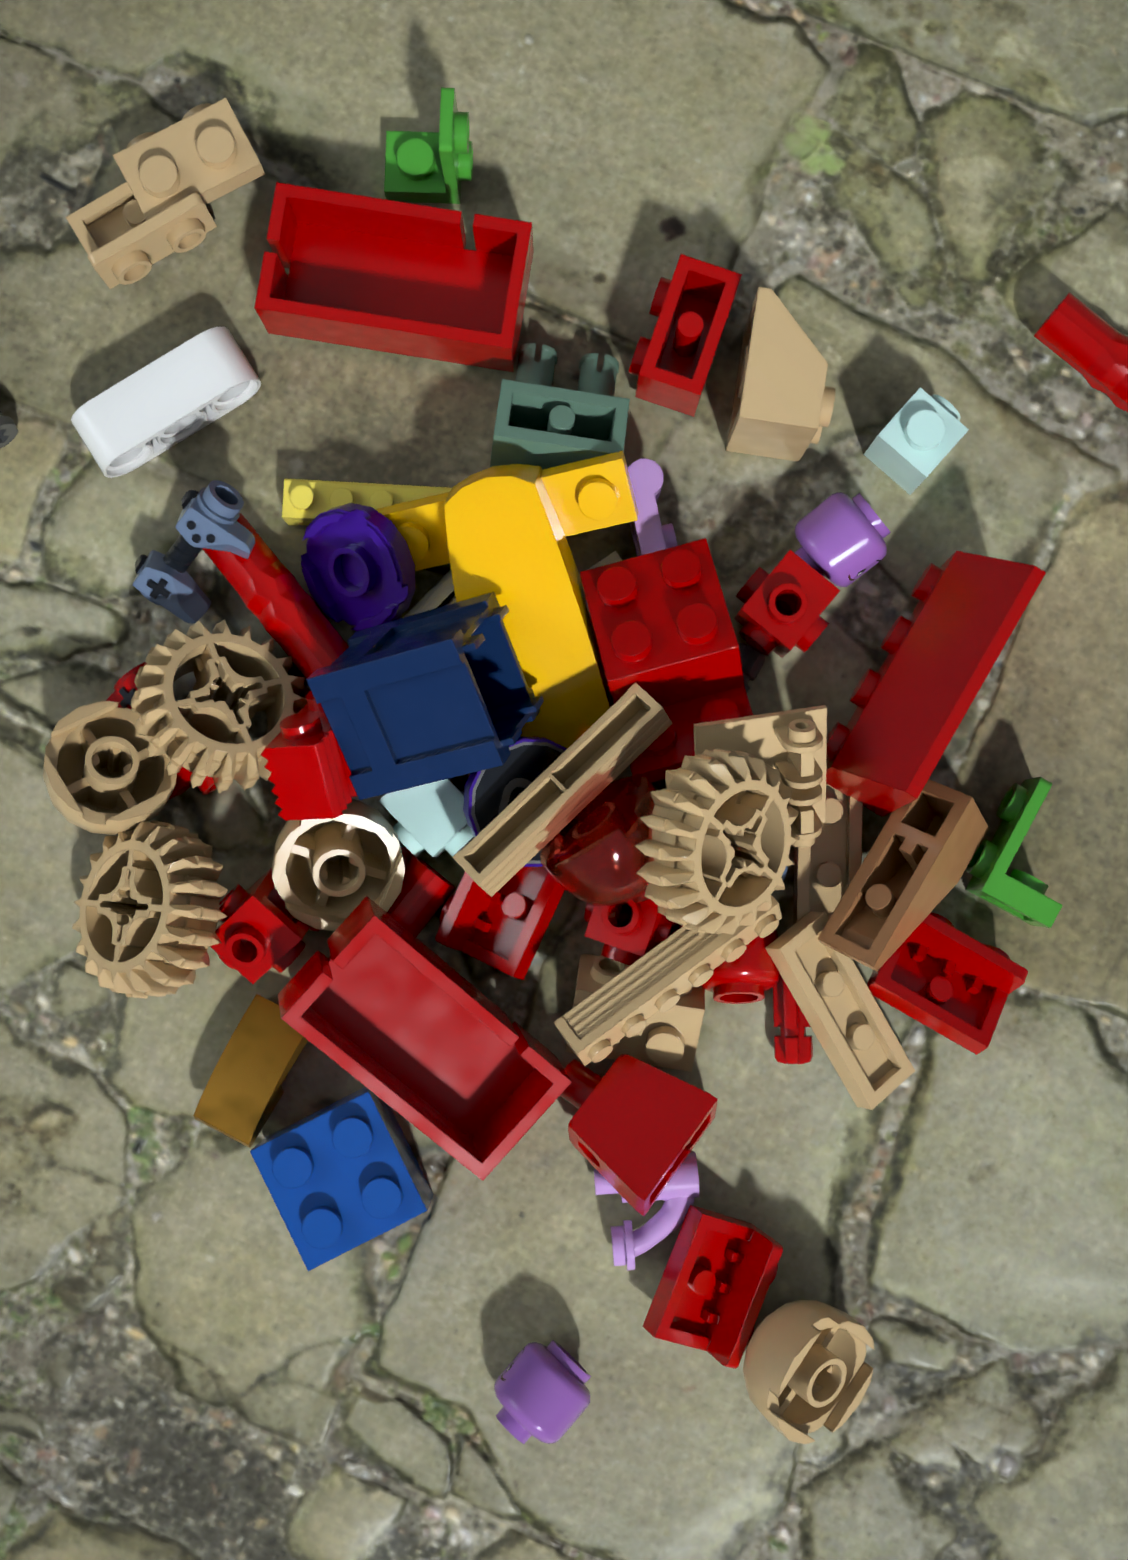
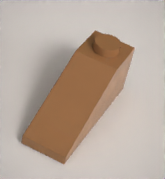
(905, 874)

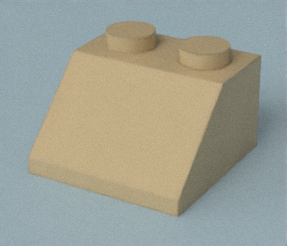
(778, 386)

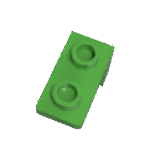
(430, 164)
(1020, 892)

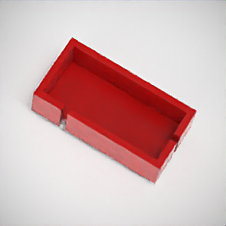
(394, 277)
(423, 1039)

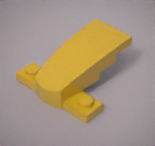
(508, 537)

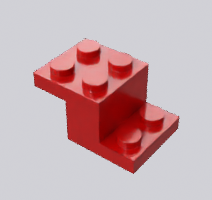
(671, 633)

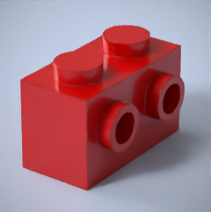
(687, 334)

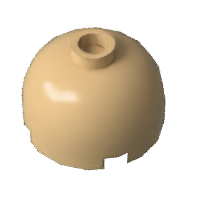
(103, 772)
(336, 862)
(807, 1368)

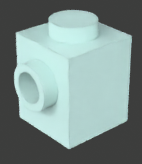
(916, 439)
(430, 818)

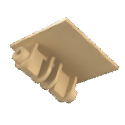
(787, 742)

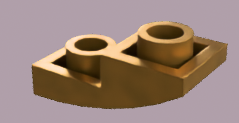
(250, 1073)

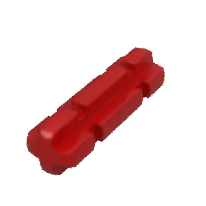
(792, 1044)

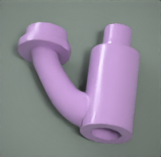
(677, 1198)

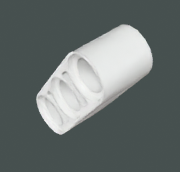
(166, 402)

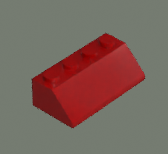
(927, 678)

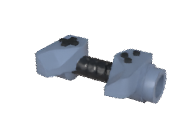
(204, 522)

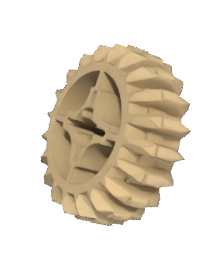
(212, 724)
(718, 841)
(149, 910)

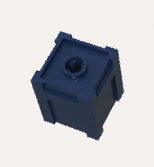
(426, 697)

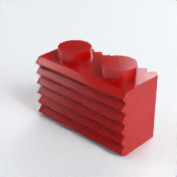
(308, 766)

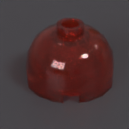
(599, 853)

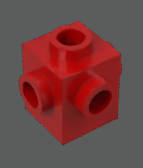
(797, 589)
(258, 930)
(630, 941)

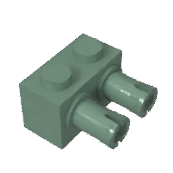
(557, 424)

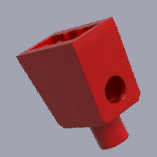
(636, 1124)

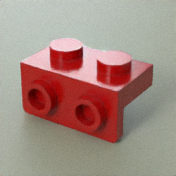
(501, 927)
(949, 982)
(714, 1285)

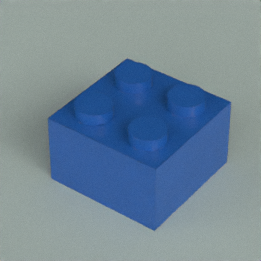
(342, 1176)

